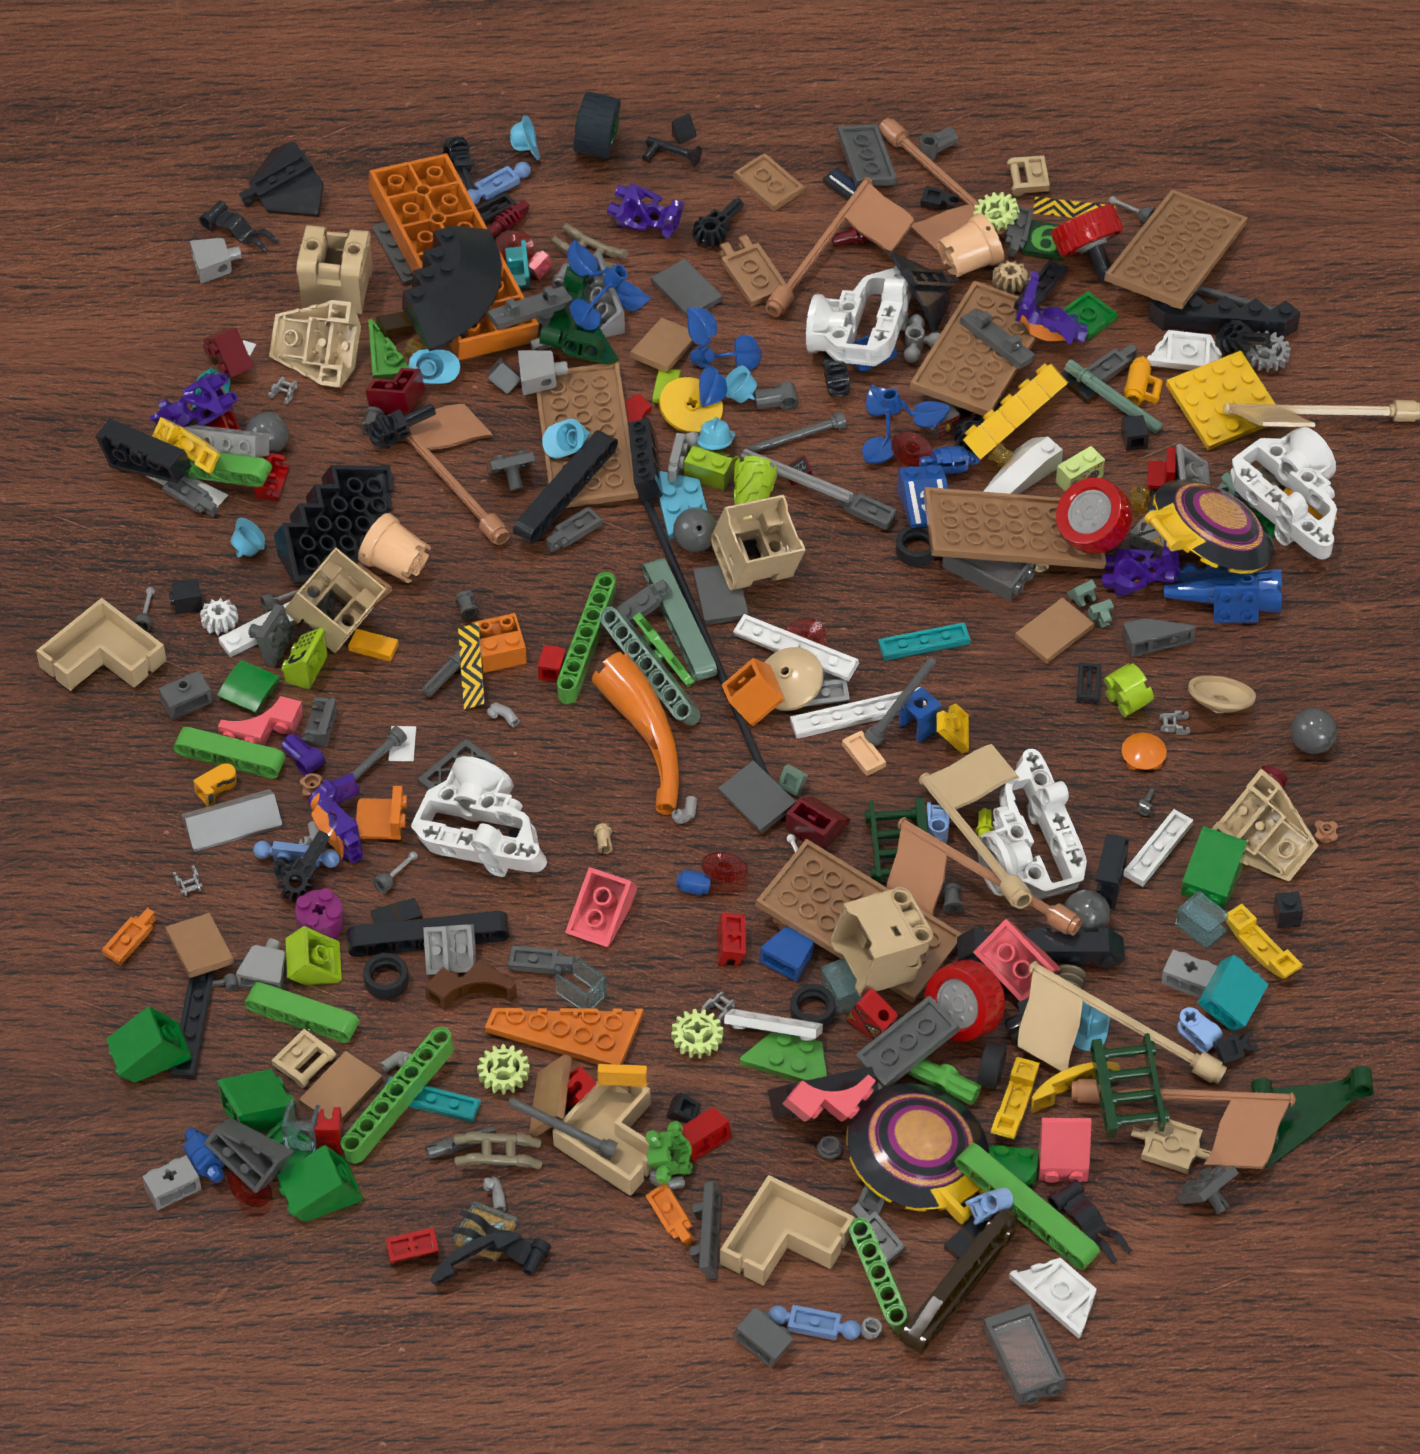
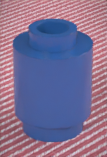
(693, 882)

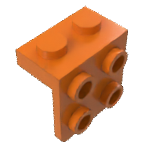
(382, 816)

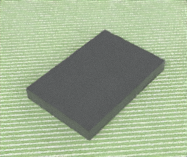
(686, 287)
(716, 599)
(757, 796)

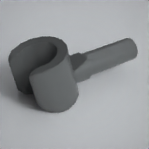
(1144, 806)
(228, 981)

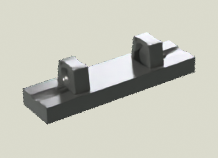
(529, 308)
(998, 339)
(710, 1213)

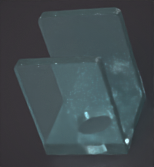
(1201, 919)
(589, 976)
(841, 983)
(292, 1128)

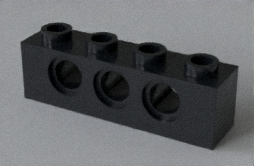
(645, 459)

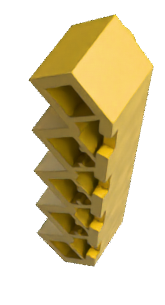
(1014, 410)

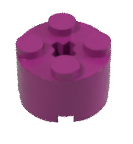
(320, 912)

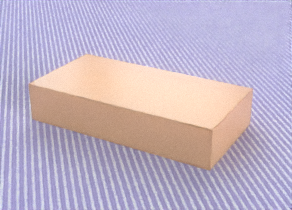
(864, 753)

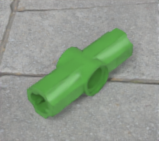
(947, 1080)

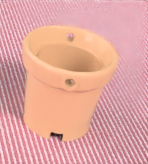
(971, 247)
(393, 549)

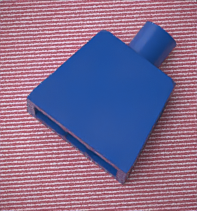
(787, 953)

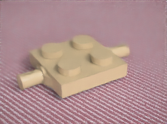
(1172, 1148)

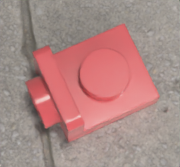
(539, 264)

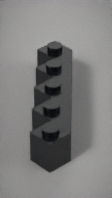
(1200, 316)
(1101, 947)

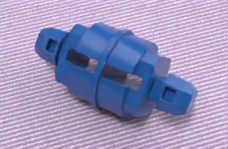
(951, 458)
(201, 1157)

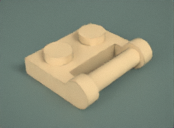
(1035, 173)
(298, 1053)

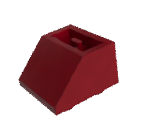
(815, 821)

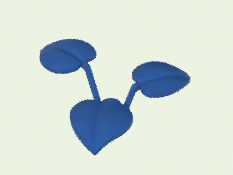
(584, 263)
(711, 384)
(888, 401)

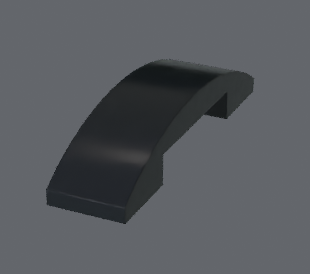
(447, 1270)

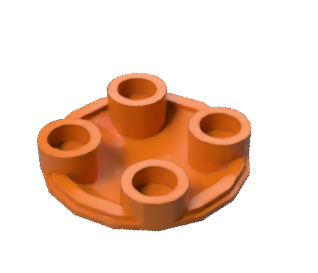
(1143, 751)

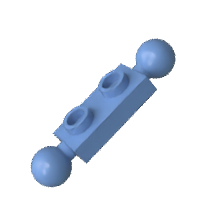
(499, 182)
(291, 851)
(815, 1322)

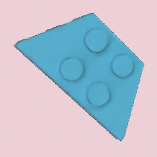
(677, 497)

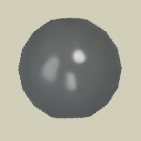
(272, 424)
(694, 529)
(1313, 730)
(1091, 908)

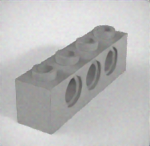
(233, 441)

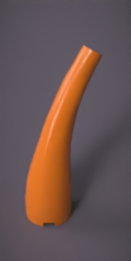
(636, 700)

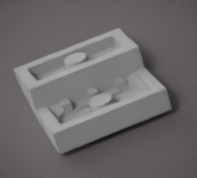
(832, 691)
(449, 948)

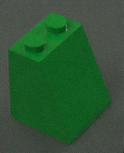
(1214, 866)
(147, 1045)
(255, 1099)
(319, 1185)

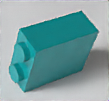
(1233, 993)

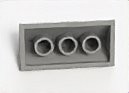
(608, 305)
(1190, 465)
(232, 820)

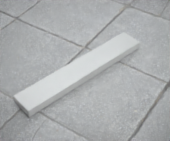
(778, 639)
(843, 715)

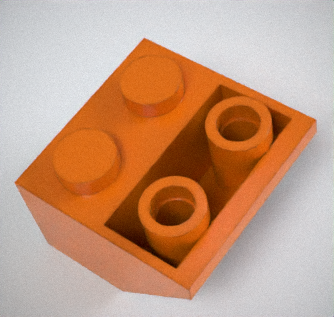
(501, 643)
(753, 691)

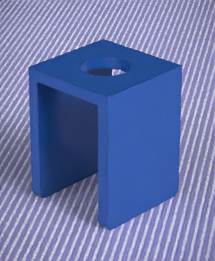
(925, 716)

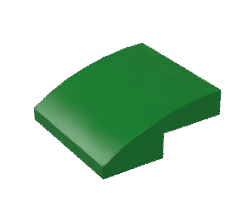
(248, 686)

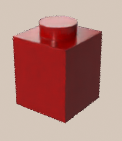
(551, 663)

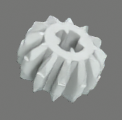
(219, 616)

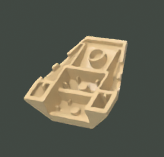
(318, 341)
(1271, 826)

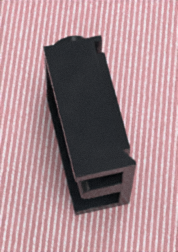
(1111, 868)

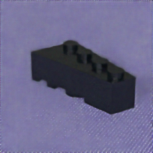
(141, 453)
(830, 1083)

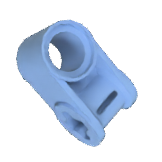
(937, 822)
(1199, 1030)
(989, 1204)

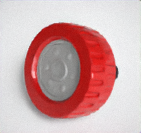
(1088, 234)
(1094, 515)
(970, 997)

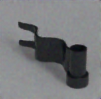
(236, 224)
(1087, 1216)
(524, 1252)

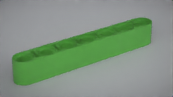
(585, 638)
(396, 1105)
(1029, 1206)

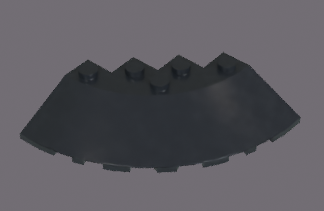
(453, 285)
(334, 517)

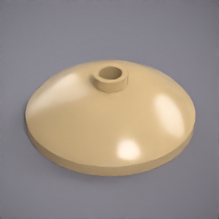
(802, 680)
(1221, 693)

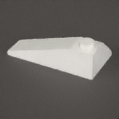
(1027, 466)

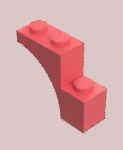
(281, 717)
(806, 1100)

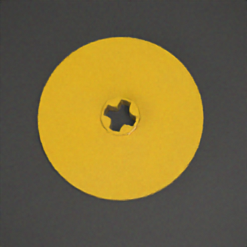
(674, 406)

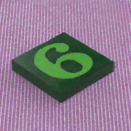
(1040, 242)

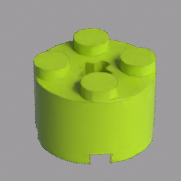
(1128, 689)

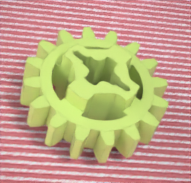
(996, 210)
(697, 1033)
(503, 1069)

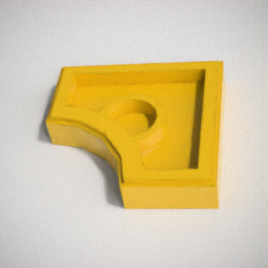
(954, 727)

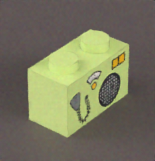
(1081, 466)

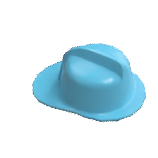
(524, 137)
(436, 365)
(740, 384)
(715, 435)
(564, 438)
(247, 538)
(1093, 1026)

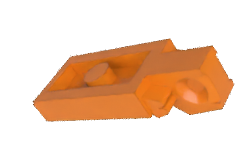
(129, 937)
(671, 1213)

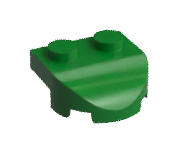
(1019, 1161)

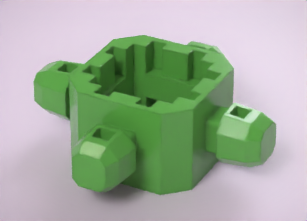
(669, 1152)

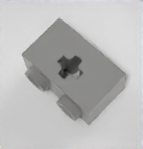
(1187, 973)
(171, 1182)

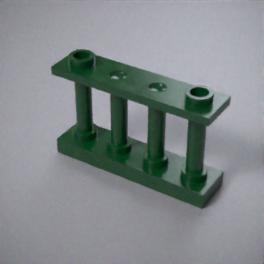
(916, 814)
(1109, 1098)

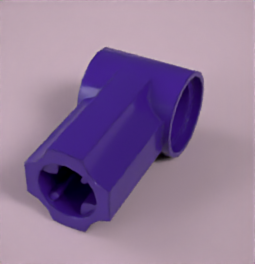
(305, 757)

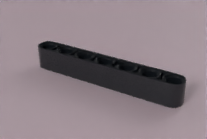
(565, 486)
(409, 934)

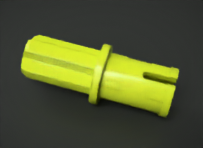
(984, 822)

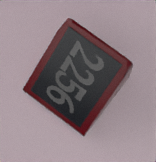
(802, 465)

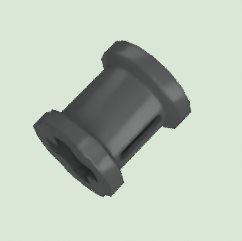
(371, 413)
(467, 605)
(952, 900)

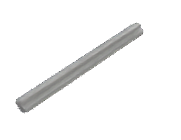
(806, 479)

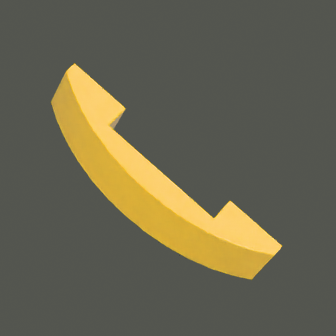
(197, 449)
(1259, 944)
(1061, 1082)
(1016, 1098)

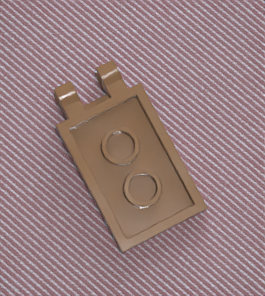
(751, 270)

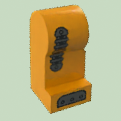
(215, 782)

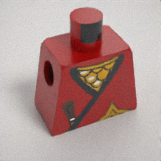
(872, 1015)

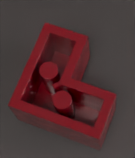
(229, 350)
(396, 394)

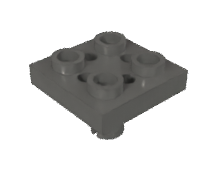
(511, 467)
(273, 635)
(1208, 1187)

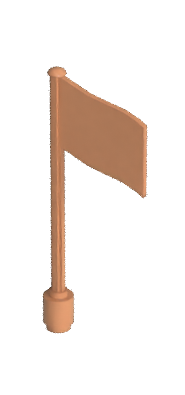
(867, 213)
(948, 221)
(446, 429)
(922, 869)
(1245, 1131)

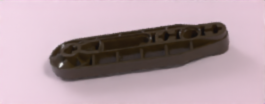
(959, 1282)

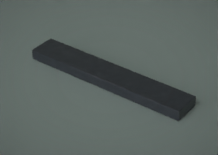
(194, 1021)

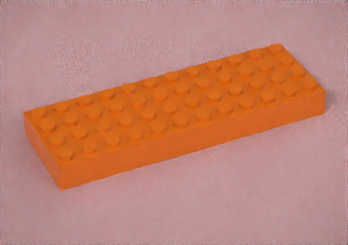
(429, 197)

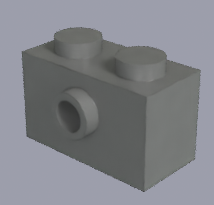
(185, 695)
(763, 1337)

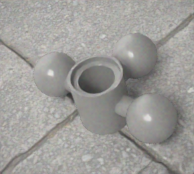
(915, 338)

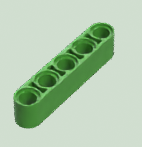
(234, 470)
(226, 750)
(301, 1012)
(874, 1265)

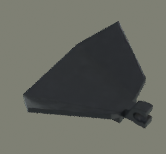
(286, 183)
(928, 286)

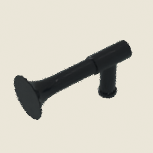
(693, 155)

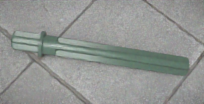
(1083, 375)

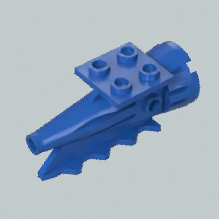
(1234, 595)

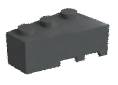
(248, 1153)

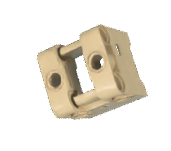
(333, 272)
(771, 529)
(334, 575)
(882, 939)

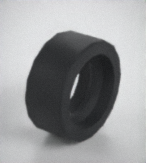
(909, 557)
(380, 961)
(813, 992)
(992, 1064)

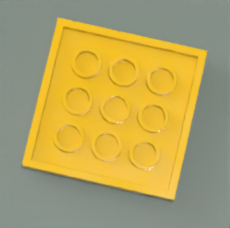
(1207, 389)

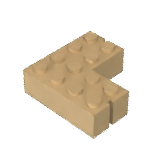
(100, 638)
(609, 1114)
(781, 1220)

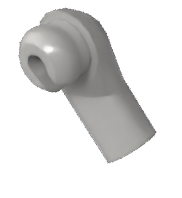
(505, 711)
(686, 814)
(312, 833)
(396, 1060)
(674, 1183)
(497, 1192)

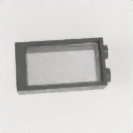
(998, 577)
(1024, 1355)

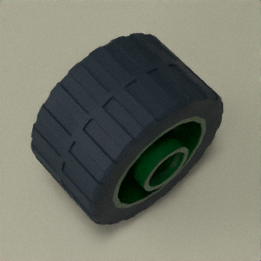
(596, 125)

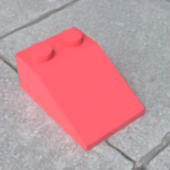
(601, 907)
(1009, 955)
(1064, 1149)

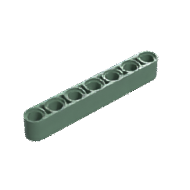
(681, 622)
(657, 670)

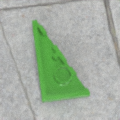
(384, 354)
(662, 649)

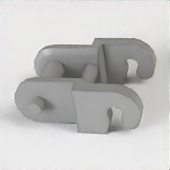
(277, 387)
(1174, 728)
(180, 883)
(711, 1003)

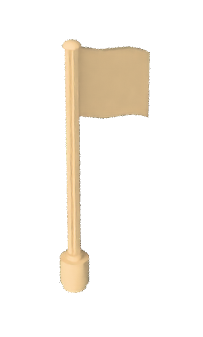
(1287, 414)
(968, 782)
(1055, 1016)

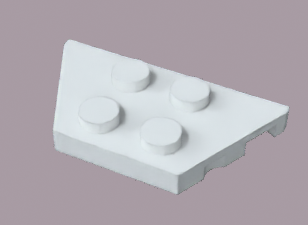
(1184, 351)
(1059, 1292)

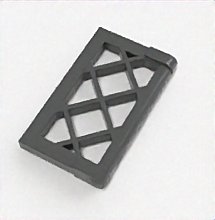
(476, 752)

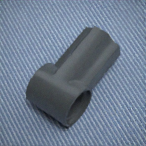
(931, 144)
(783, 396)

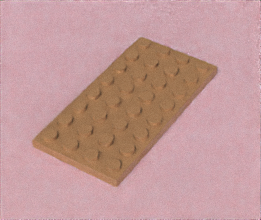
(1176, 249)
(961, 365)
(597, 401)
(1000, 528)
(812, 894)

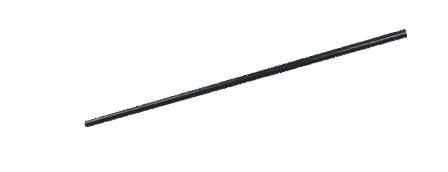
(742, 723)

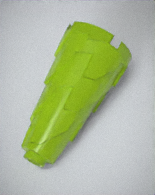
(753, 479)

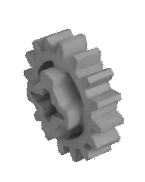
(1268, 355)

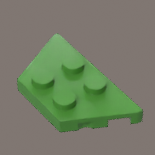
(787, 1057)

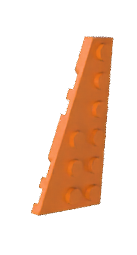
(577, 1032)

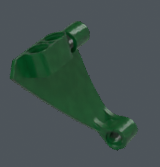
(569, 336)
(1313, 1107)

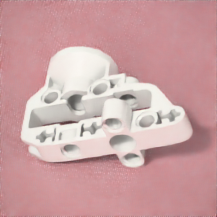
(834, 322)
(1303, 465)
(479, 793)
(1048, 810)

